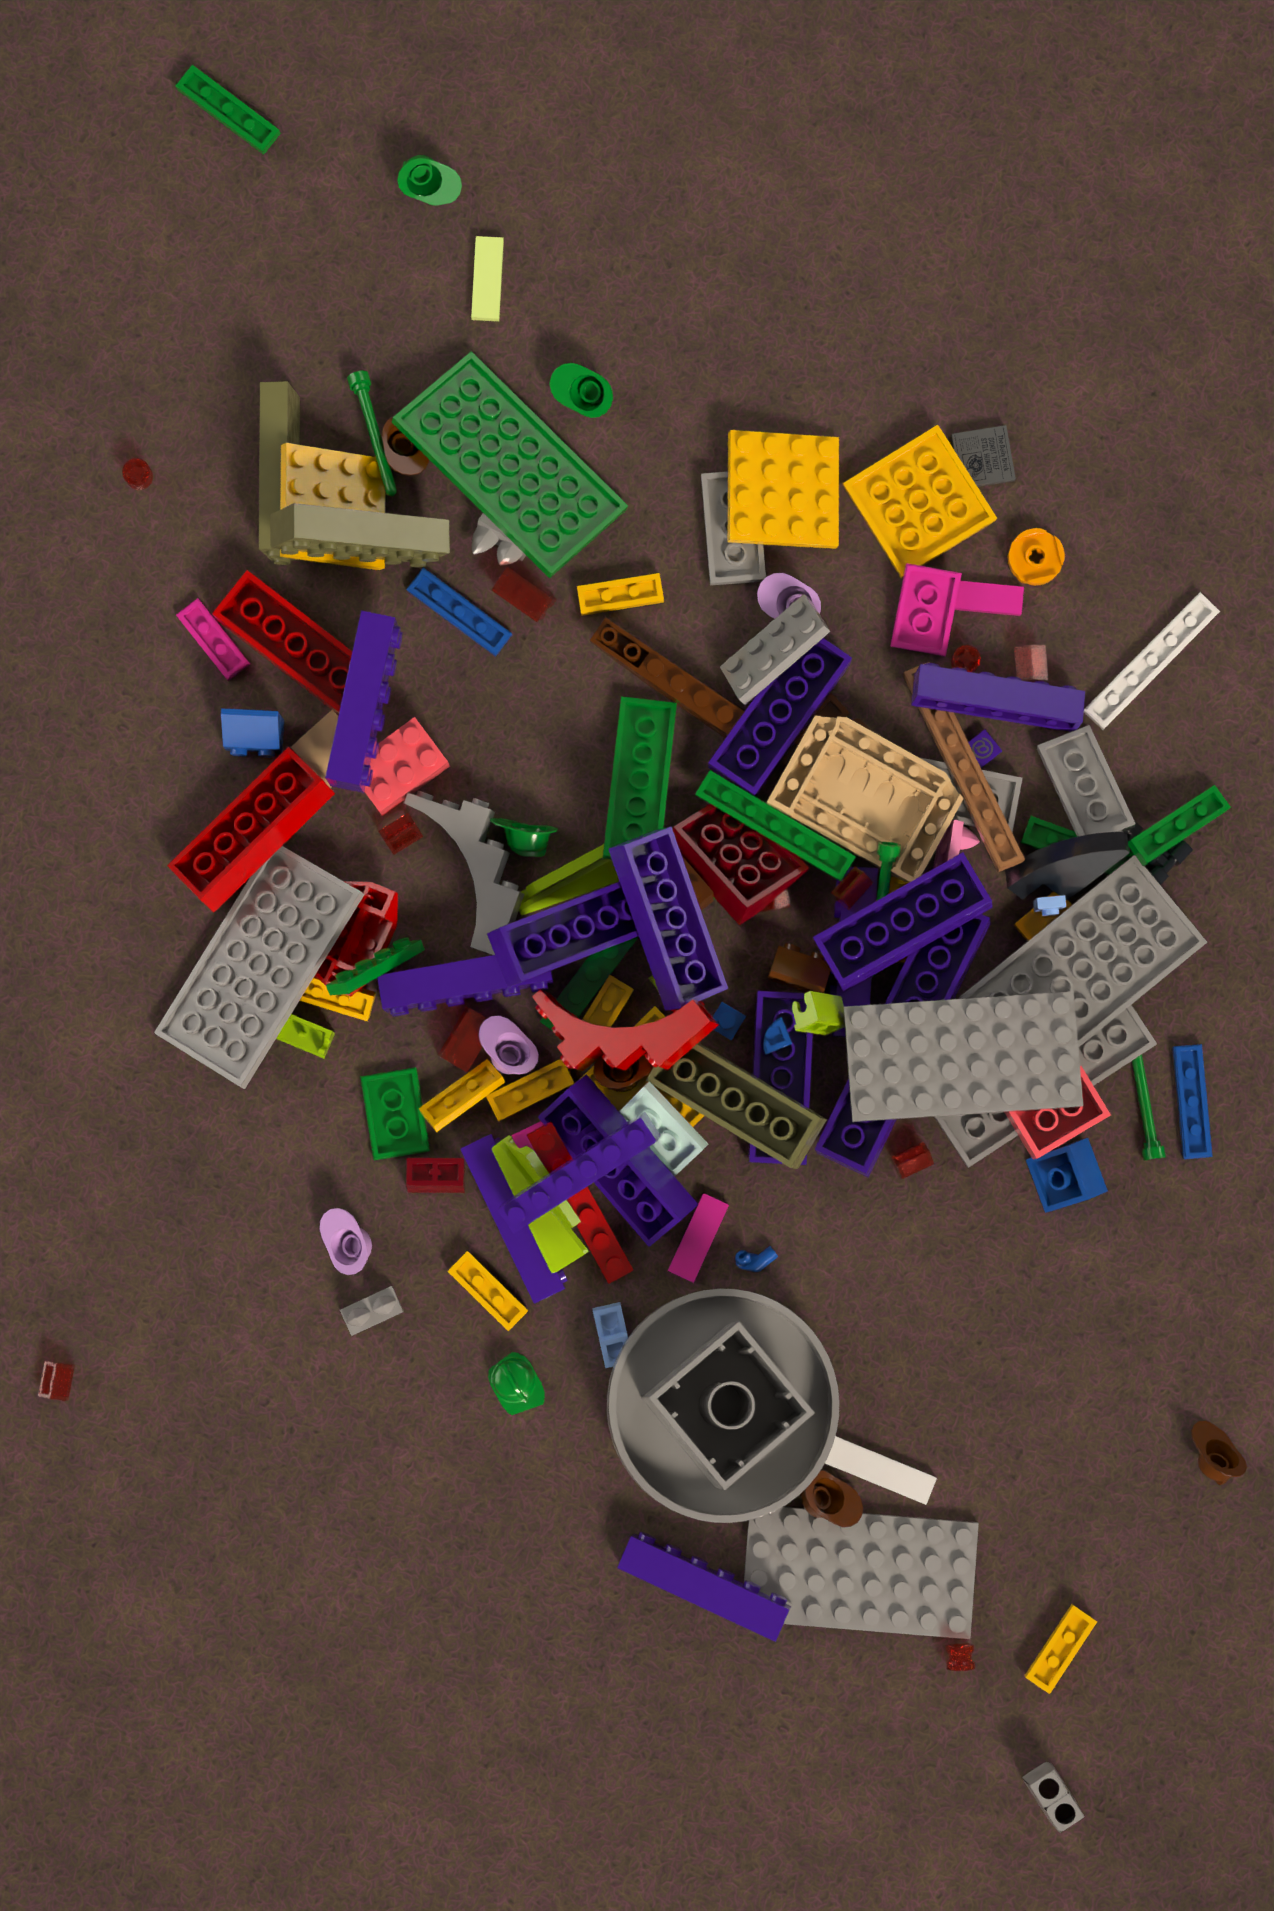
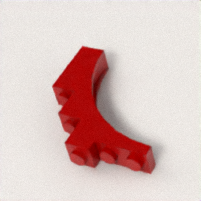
(622, 1046)

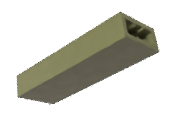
(277, 426)

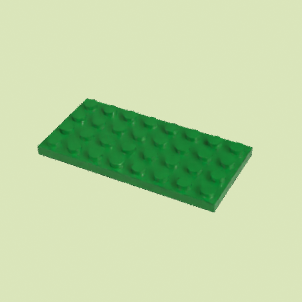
(509, 464)

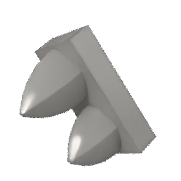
(488, 535)
(371, 1310)

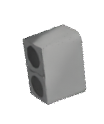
(1034, 1779)

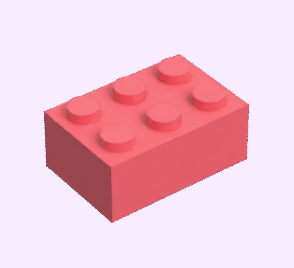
(403, 766)
(1049, 1128)

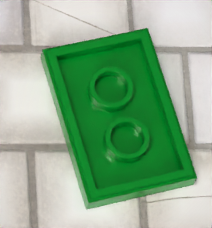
(394, 1113)

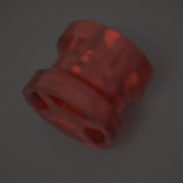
(135, 468)
(966, 655)
(960, 1657)

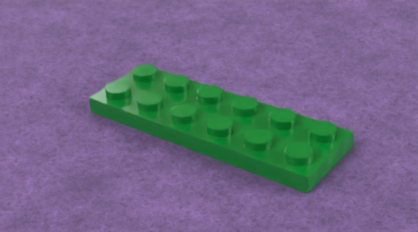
(639, 770)

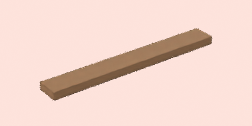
(971, 784)

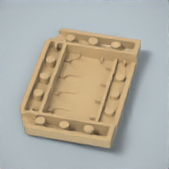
(865, 793)

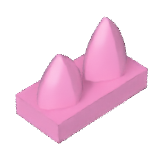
(954, 839)

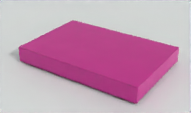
(925, 609)

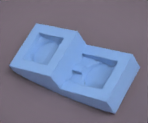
(610, 1330)

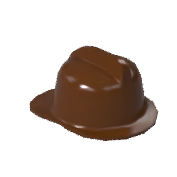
(401, 452)
(619, 1079)
(1217, 1455)
(837, 1499)

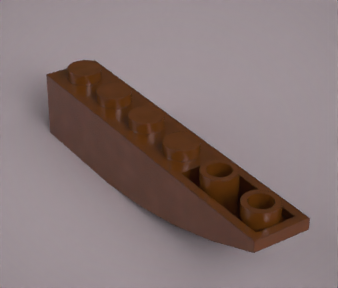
(667, 678)

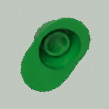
(429, 181)
(581, 390)
(526, 838)
(516, 1384)

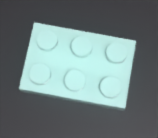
(678, 1139)

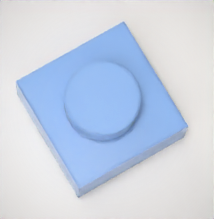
(1049, 905)

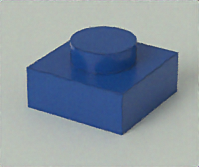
(728, 1020)

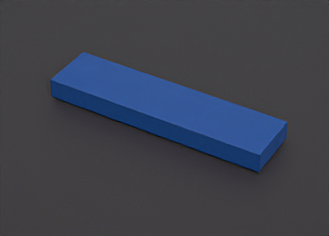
(459, 612)
(1192, 1101)

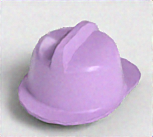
(780, 591)
(507, 1046)
(345, 1241)

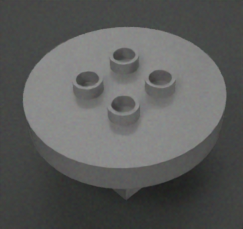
(723, 1405)

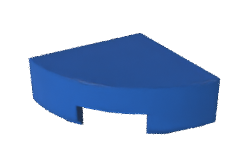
(776, 1037)

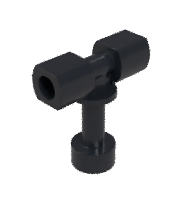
(1166, 861)

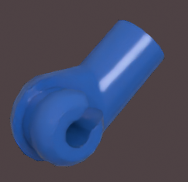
(755, 1262)

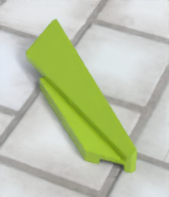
(569, 881)
(553, 1229)

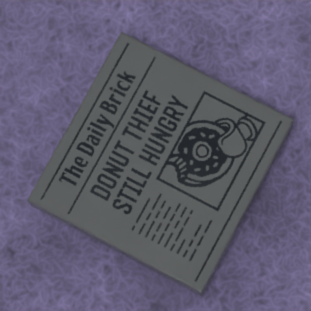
(985, 455)

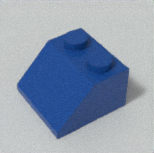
(252, 732)
(1067, 1175)

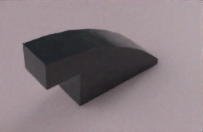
(1067, 864)

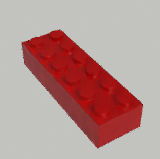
(286, 638)
(251, 829)

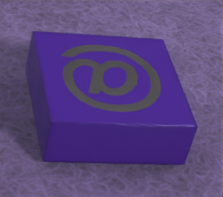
(984, 748)

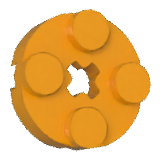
(1043, 543)

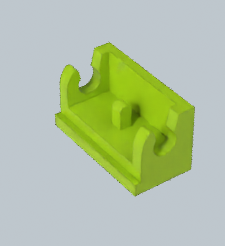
(822, 1015)
(306, 1036)

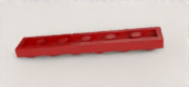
(593, 1224)

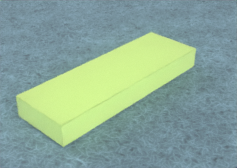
(487, 278)

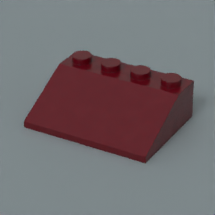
(736, 861)

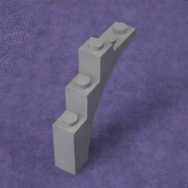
(469, 828)

